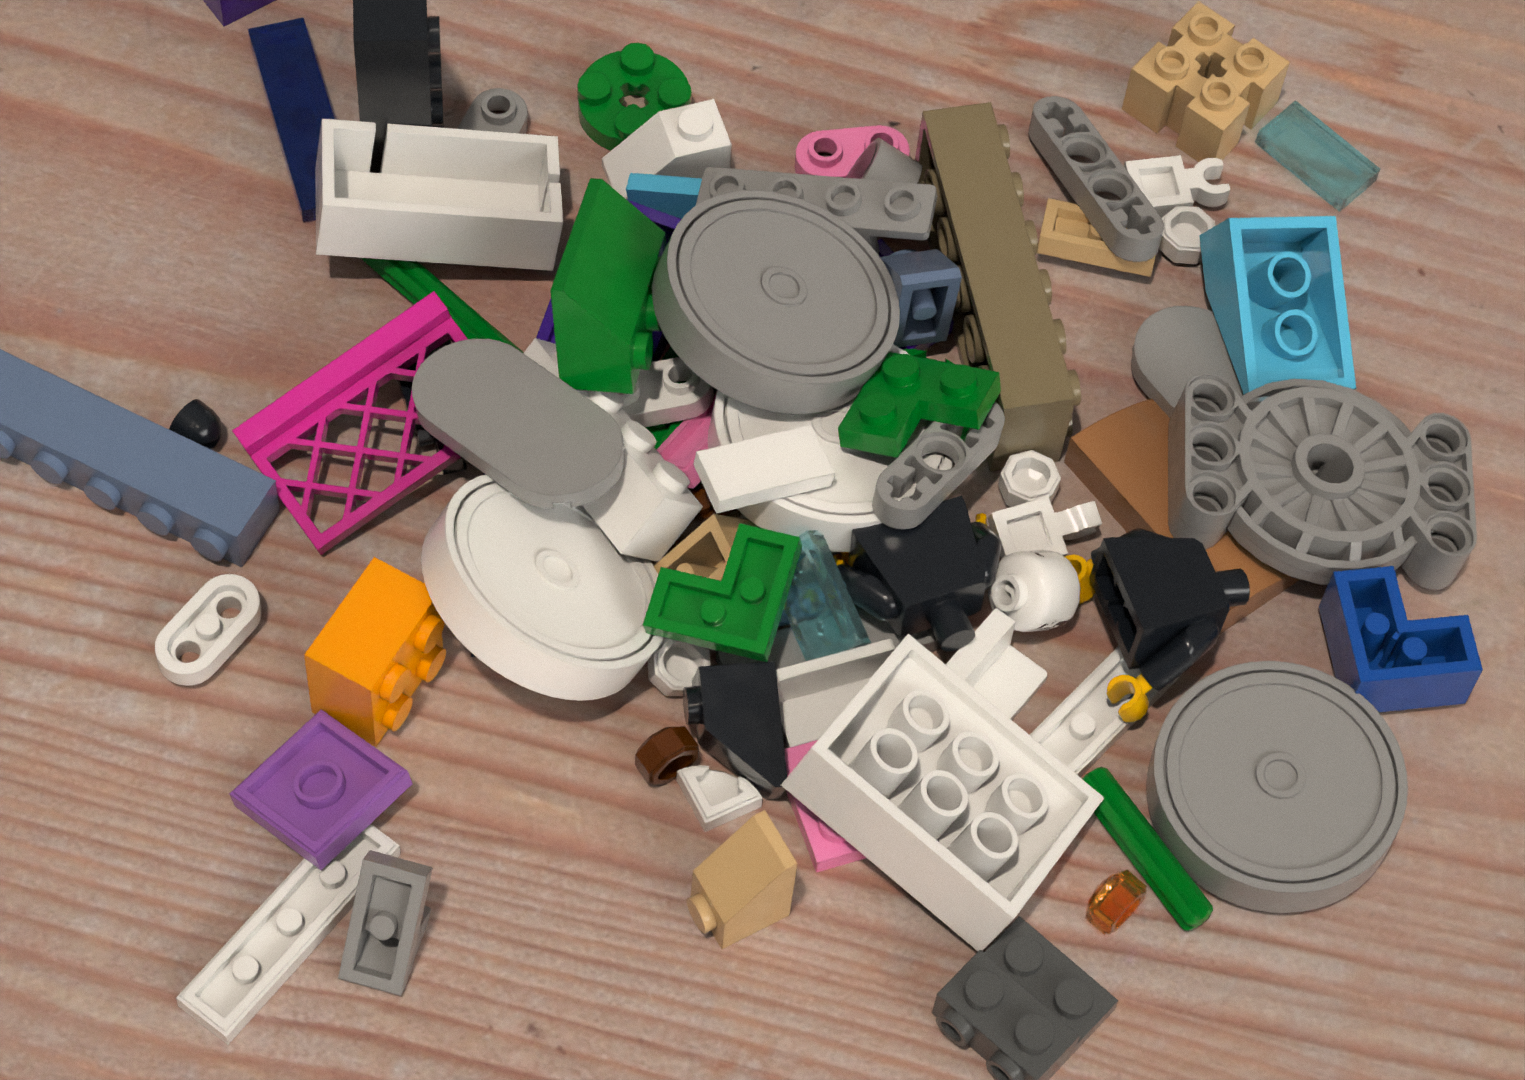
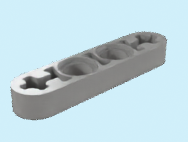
(1107, 174)

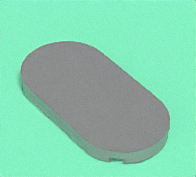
(1174, 348)
(518, 423)

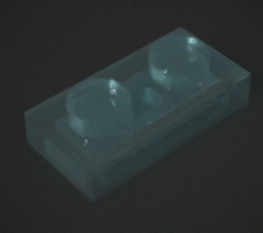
(820, 604)

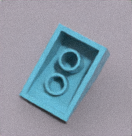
(1279, 298)

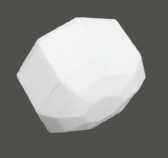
(1181, 234)
(1028, 478)
(675, 665)

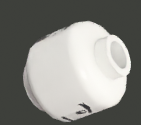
(1036, 590)

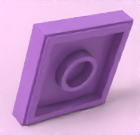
(321, 789)

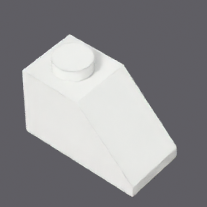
(671, 144)

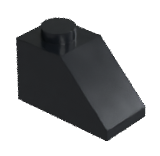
(740, 721)

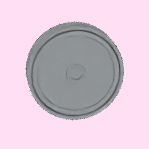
(775, 301)
(1276, 786)

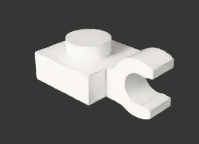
(1039, 528)

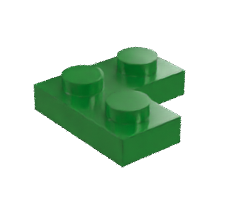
(913, 390)
(733, 613)

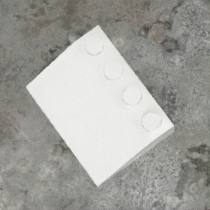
(943, 793)

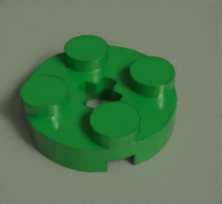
(626, 73)

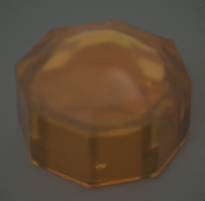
(1115, 901)

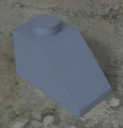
(926, 293)

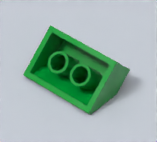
(605, 293)

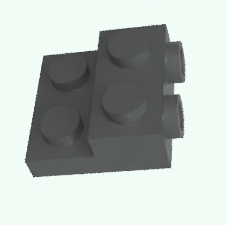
(1022, 1005)

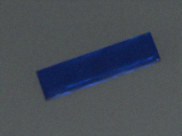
(294, 100)

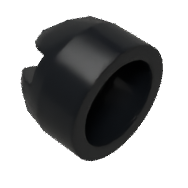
(198, 424)

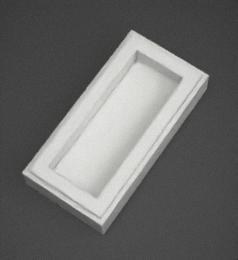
(763, 468)

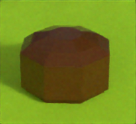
(665, 754)

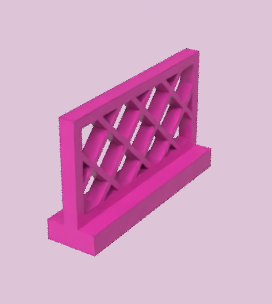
(336, 392)

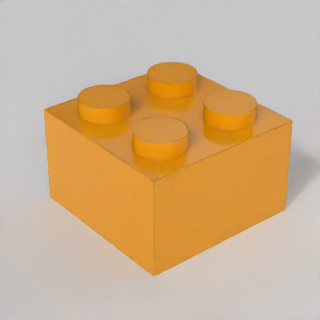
(375, 652)

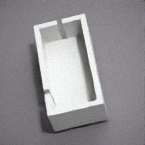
(438, 196)

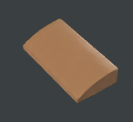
(1127, 471)

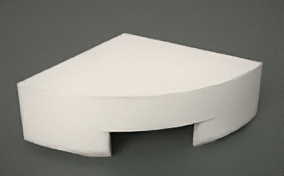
(717, 795)

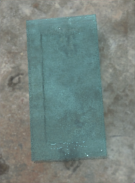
(1317, 155)

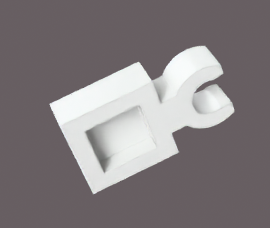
(1170, 185)

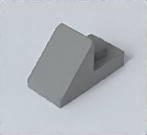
(386, 922)

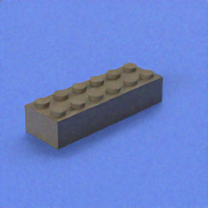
(1002, 296)

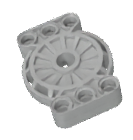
(1373, 503)

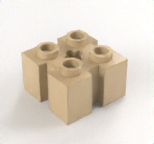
(1205, 84)

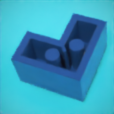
(1393, 658)

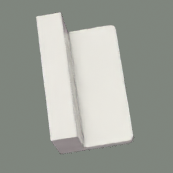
(996, 667)
(821, 688)

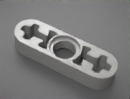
(933, 484)

